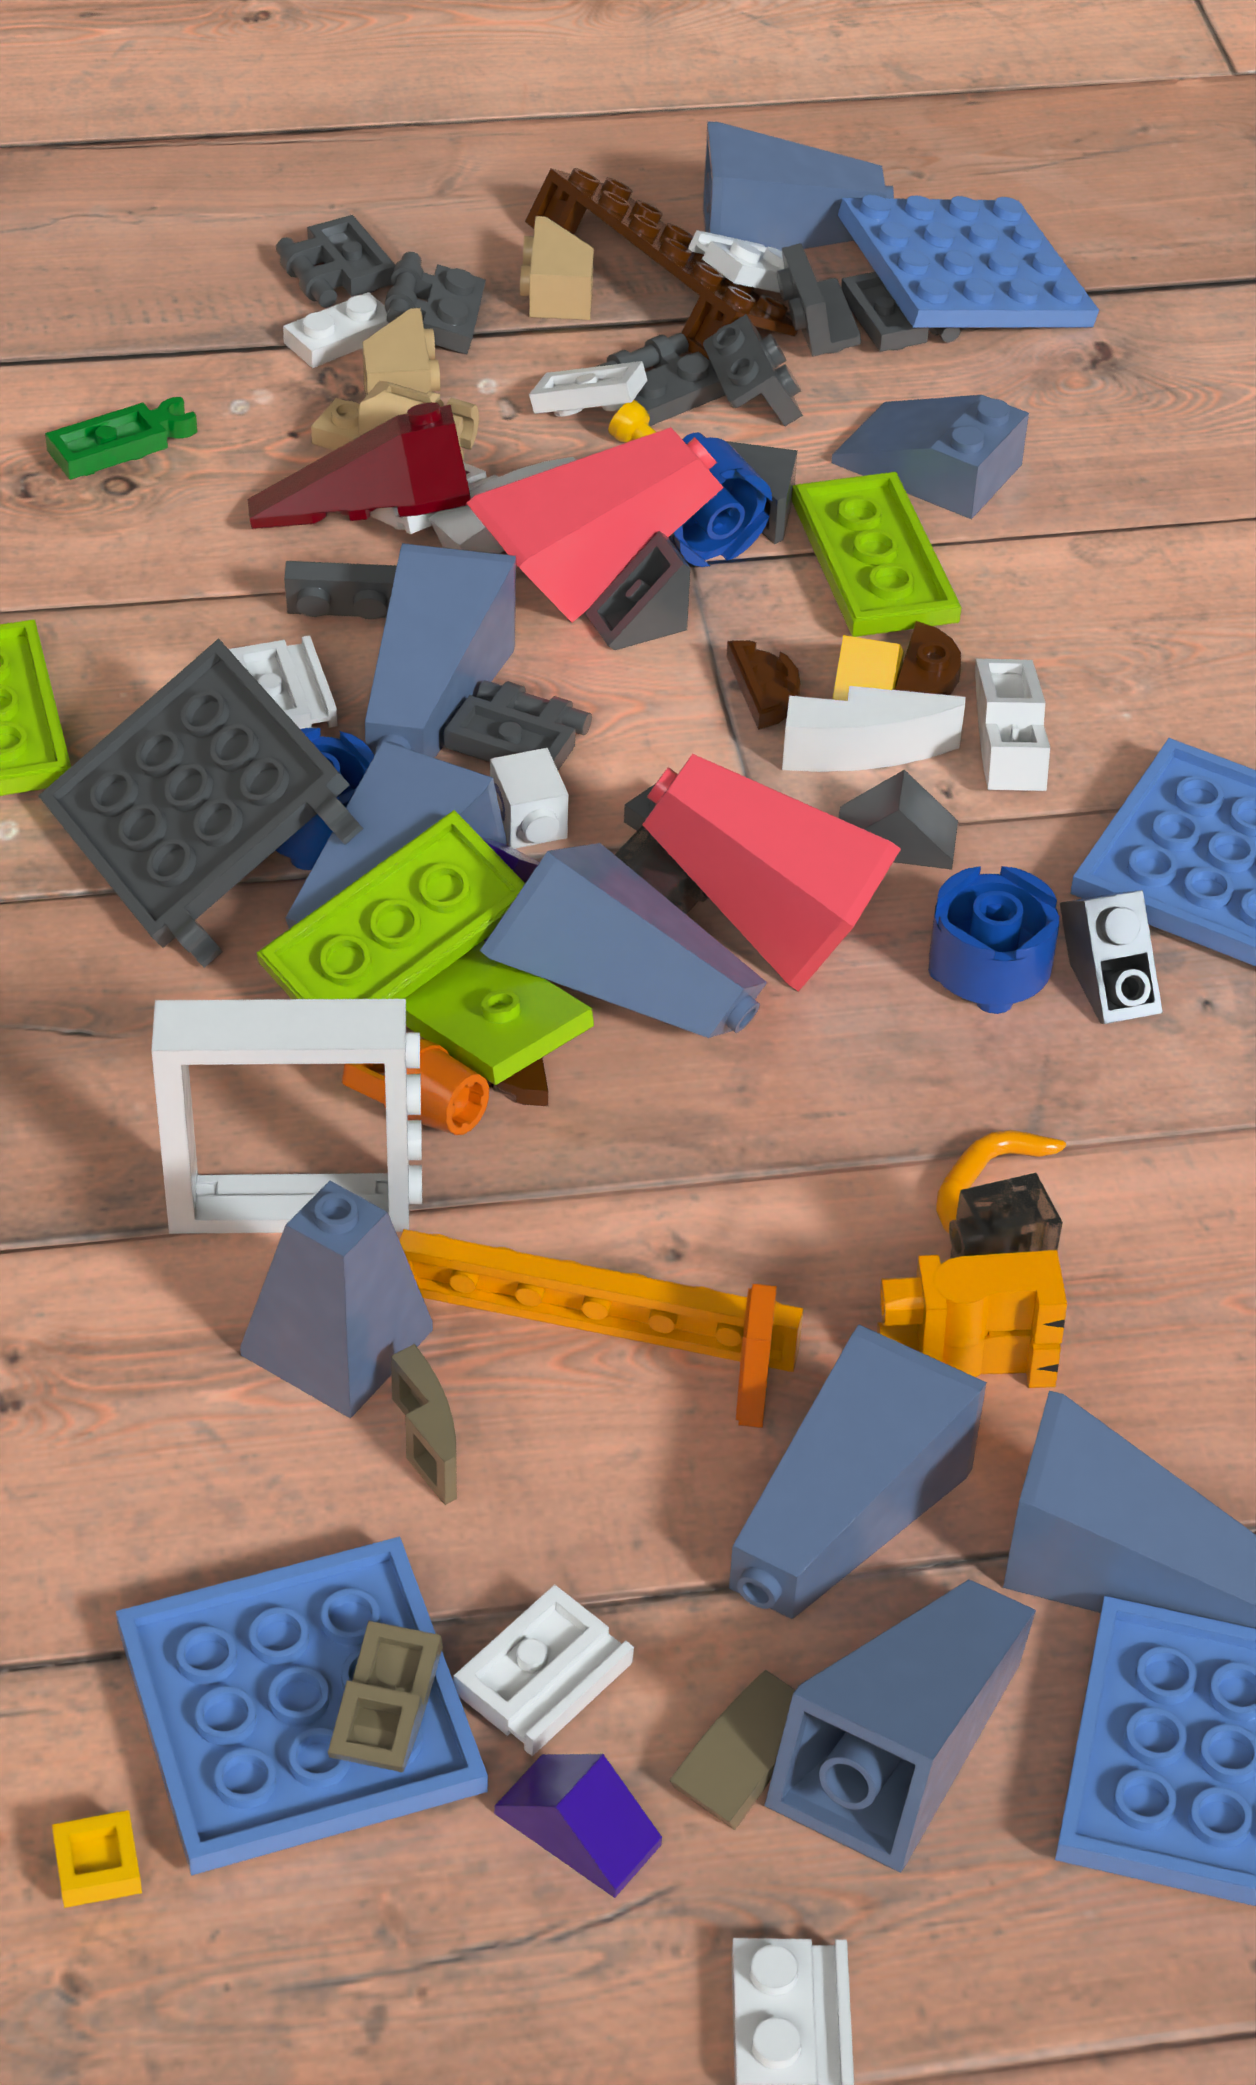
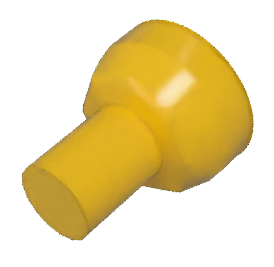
(630, 423)

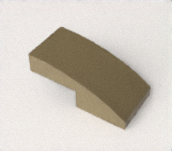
(427, 1421)
(386, 1697)
(737, 1752)

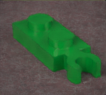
(119, 437)

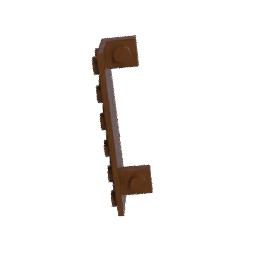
(721, 302)

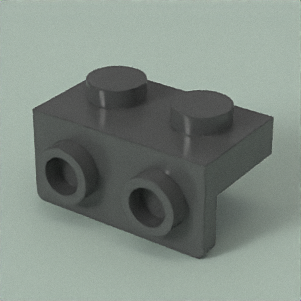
(816, 306)
(751, 366)

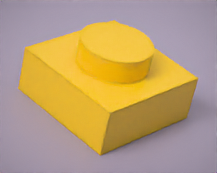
(96, 1858)

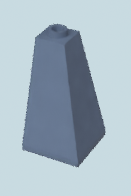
(780, 189)
(440, 640)
(395, 804)
(617, 938)
(336, 1302)
(864, 1465)
(1123, 1527)
(895, 1720)

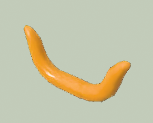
(978, 1155)

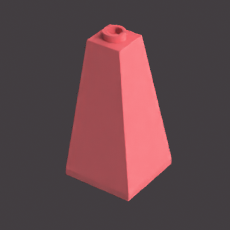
(595, 515)
(769, 862)

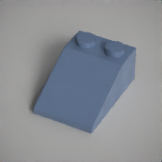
(941, 448)

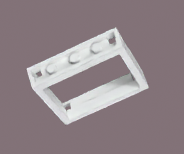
(281, 1034)

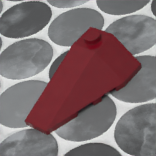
(400, 464)

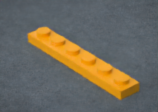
(592, 1298)

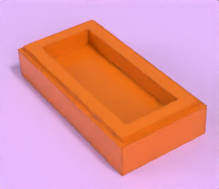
(755, 1355)

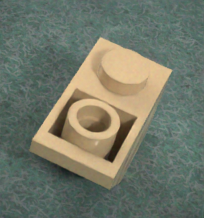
(556, 273)
(402, 355)

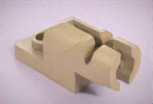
(349, 420)

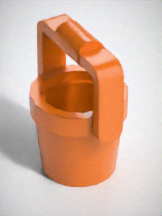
(450, 1091)

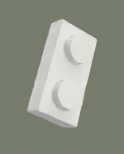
(335, 330)
(582, 388)

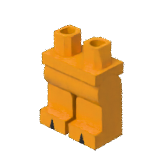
(982, 1313)

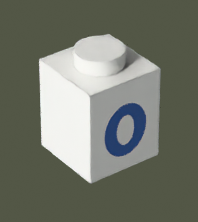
(530, 798)

